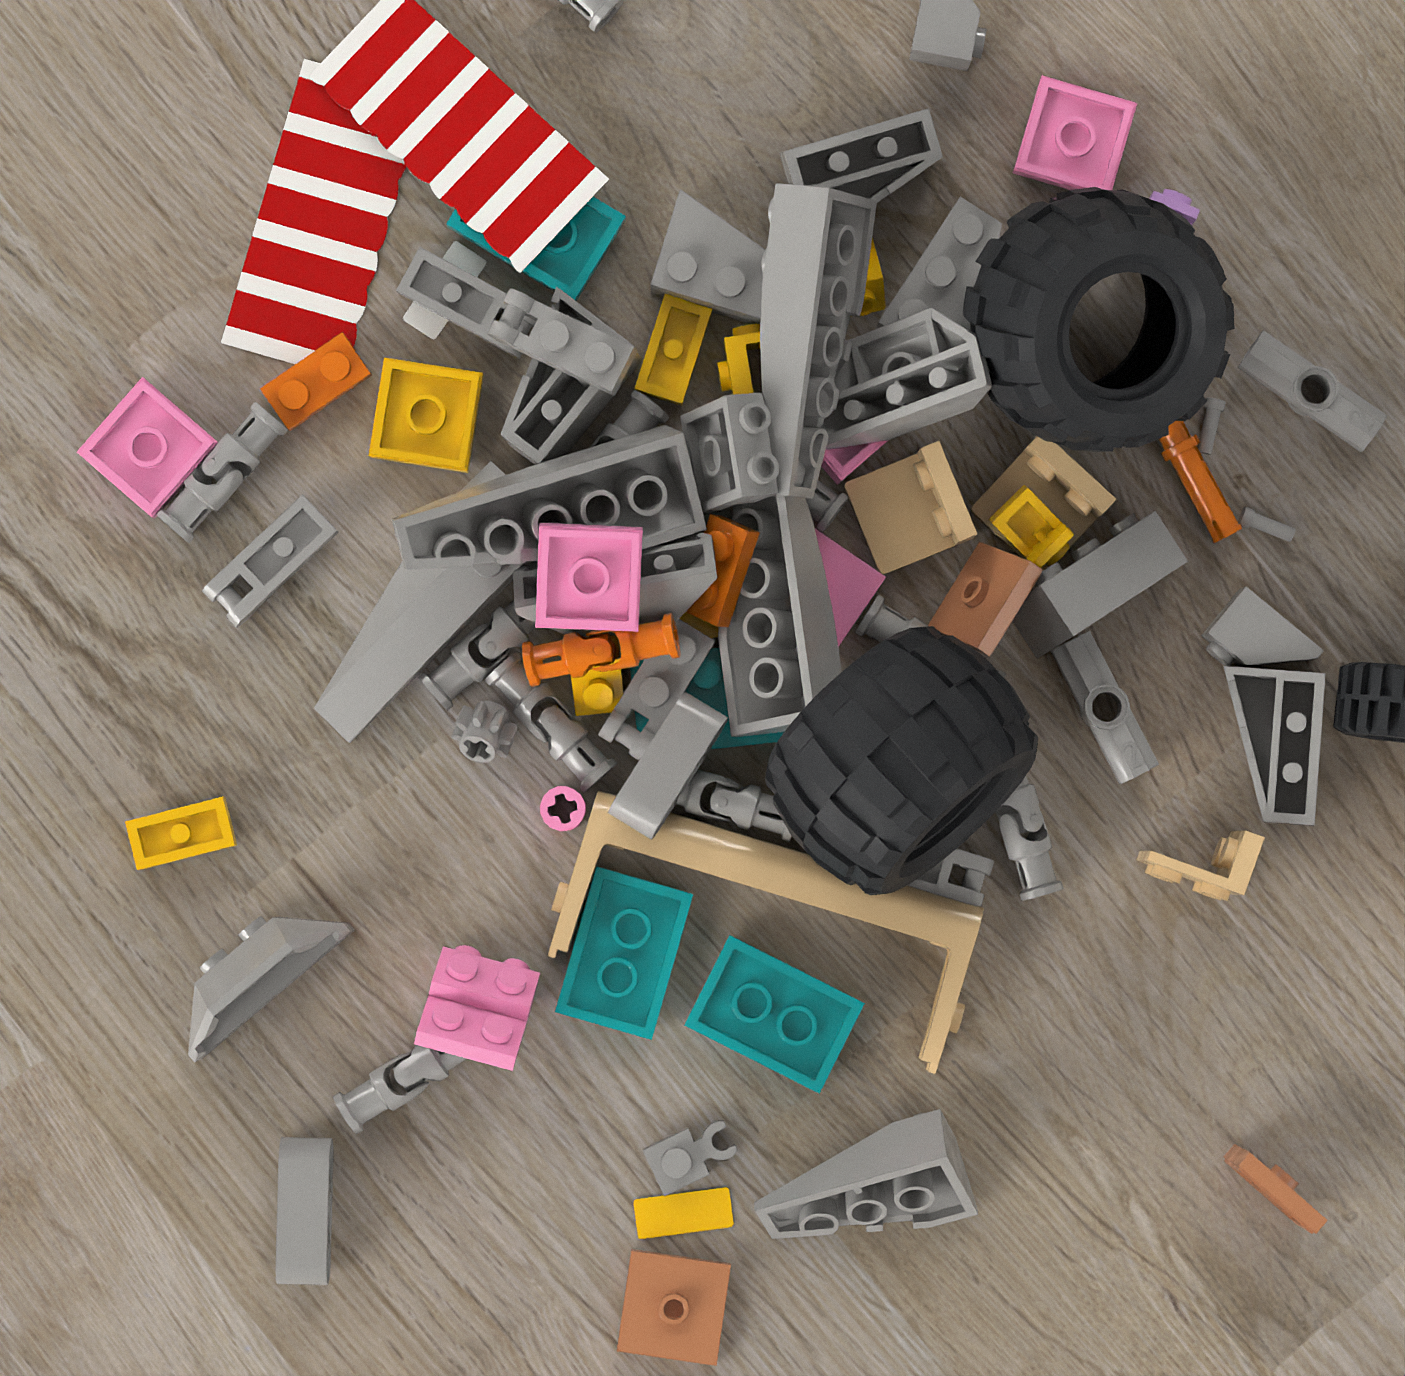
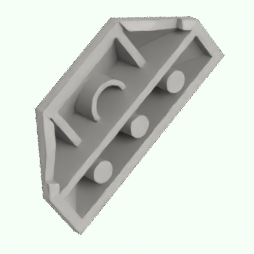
(906, 379)
(670, 581)
(255, 974)

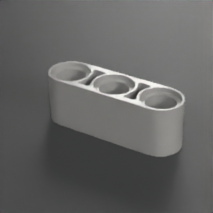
(668, 765)
(304, 1211)

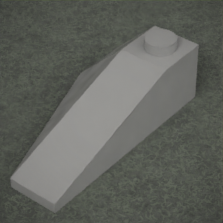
(894, 1175)

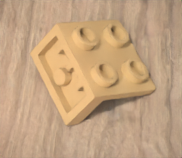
(1056, 481)
(910, 509)
(1232, 856)

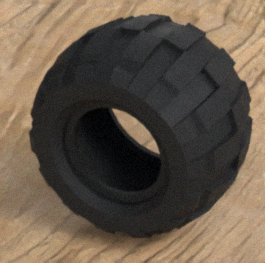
(1035, 282)
(900, 759)

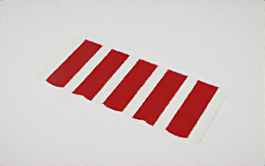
(459, 129)
(314, 231)

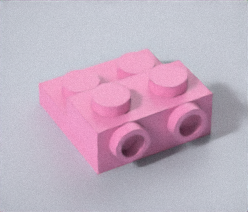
(477, 1007)

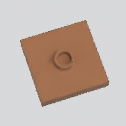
(985, 597)
(1276, 1187)
(673, 1307)

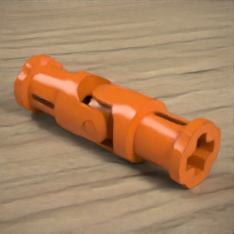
(582, 653)

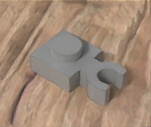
(681, 1159)

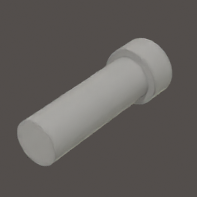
(1207, 437)
(1251, 519)

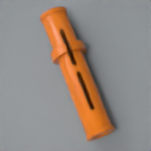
(1198, 481)

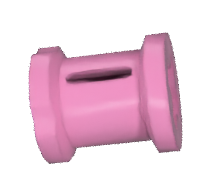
(549, 800)

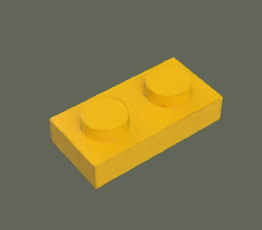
(673, 349)
(181, 833)

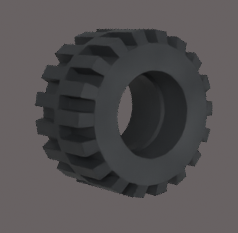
(1371, 701)

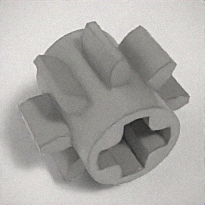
(484, 731)

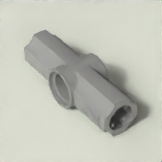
(1340, 409)
(1122, 736)

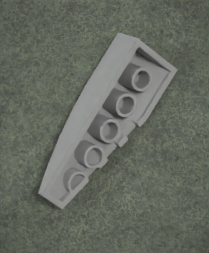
(809, 292)
(622, 482)
(783, 623)
(407, 631)

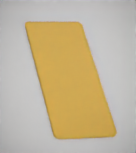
(683, 1213)

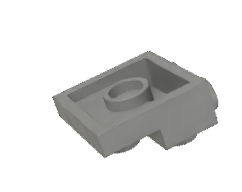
(731, 451)

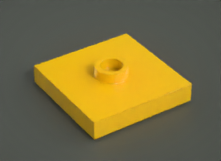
(426, 415)

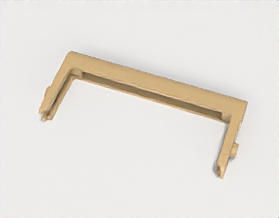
(789, 875)

